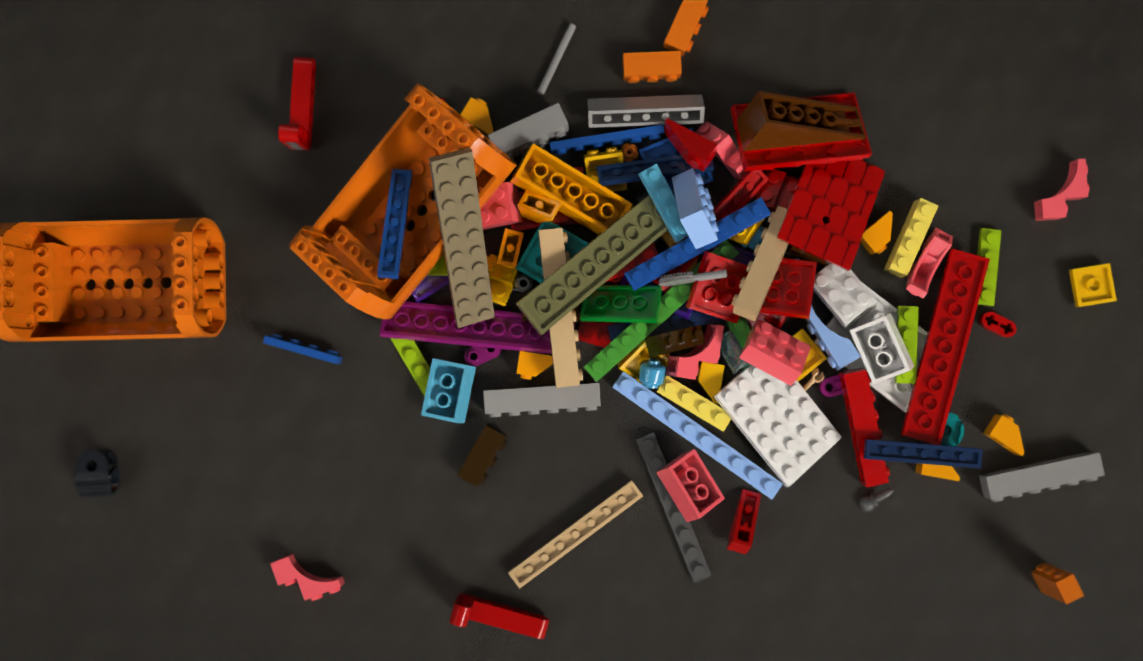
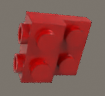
(777, 190)

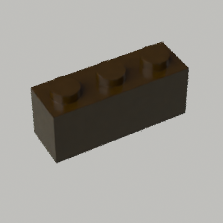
(675, 341)
(482, 456)

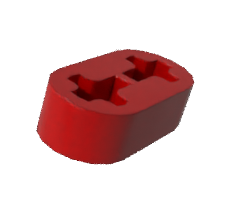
(995, 328)

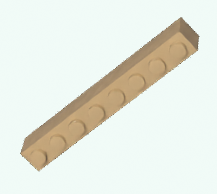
(562, 333)

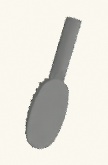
(678, 279)

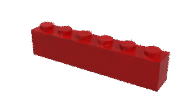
(863, 424)

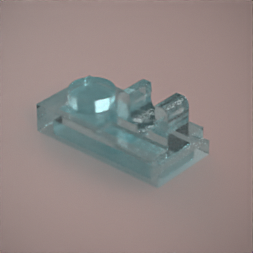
(731, 351)

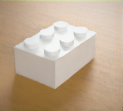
(843, 294)
(882, 348)

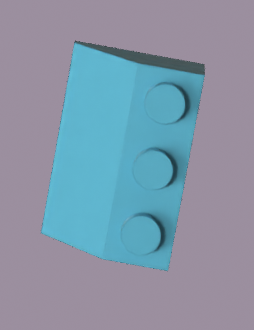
(448, 391)

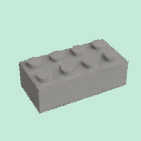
(535, 129)

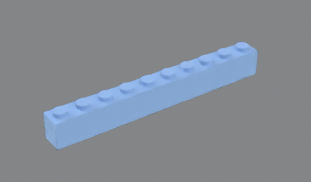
(697, 435)

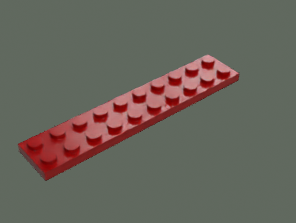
(945, 347)

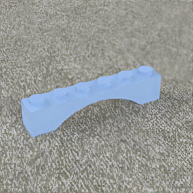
(839, 349)

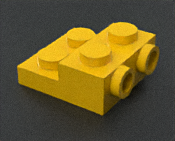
(595, 159)
(501, 280)
(631, 362)

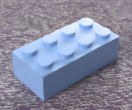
(695, 208)

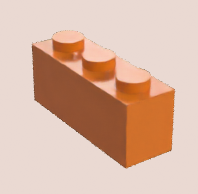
(685, 25)
(652, 66)
(1057, 583)

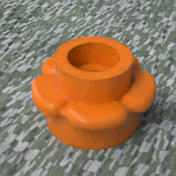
(634, 153)

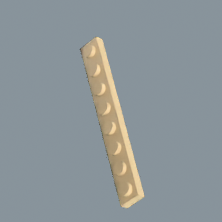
(575, 534)

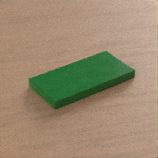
(622, 304)

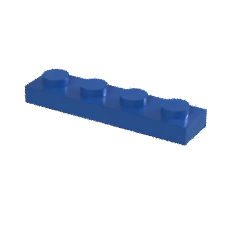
(295, 346)

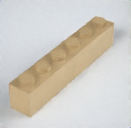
(762, 269)

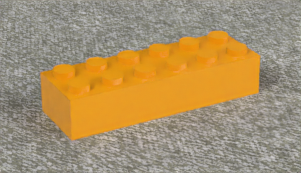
(578, 194)

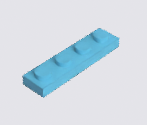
(664, 201)

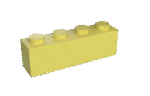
(910, 237)
(694, 403)

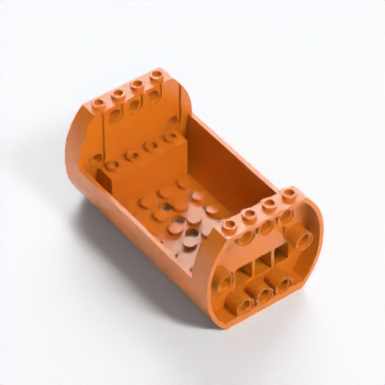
(348, 235)
(49, 270)

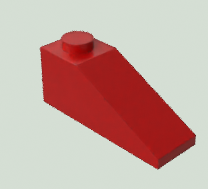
(691, 146)
(744, 522)

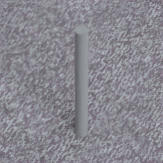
(556, 59)

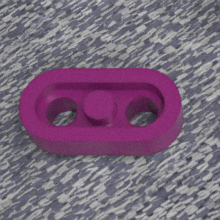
(483, 355)
(835, 383)

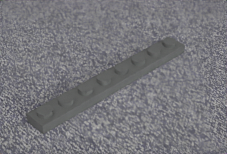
(682, 530)

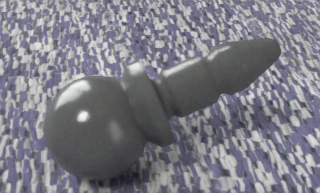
(868, 503)

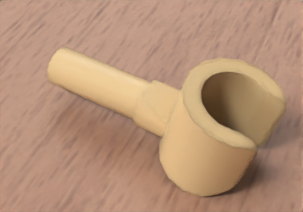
(815, 378)

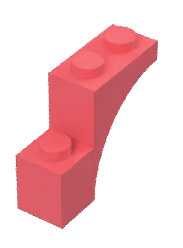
(726, 149)
(1073, 189)
(925, 266)
(687, 364)
(288, 570)

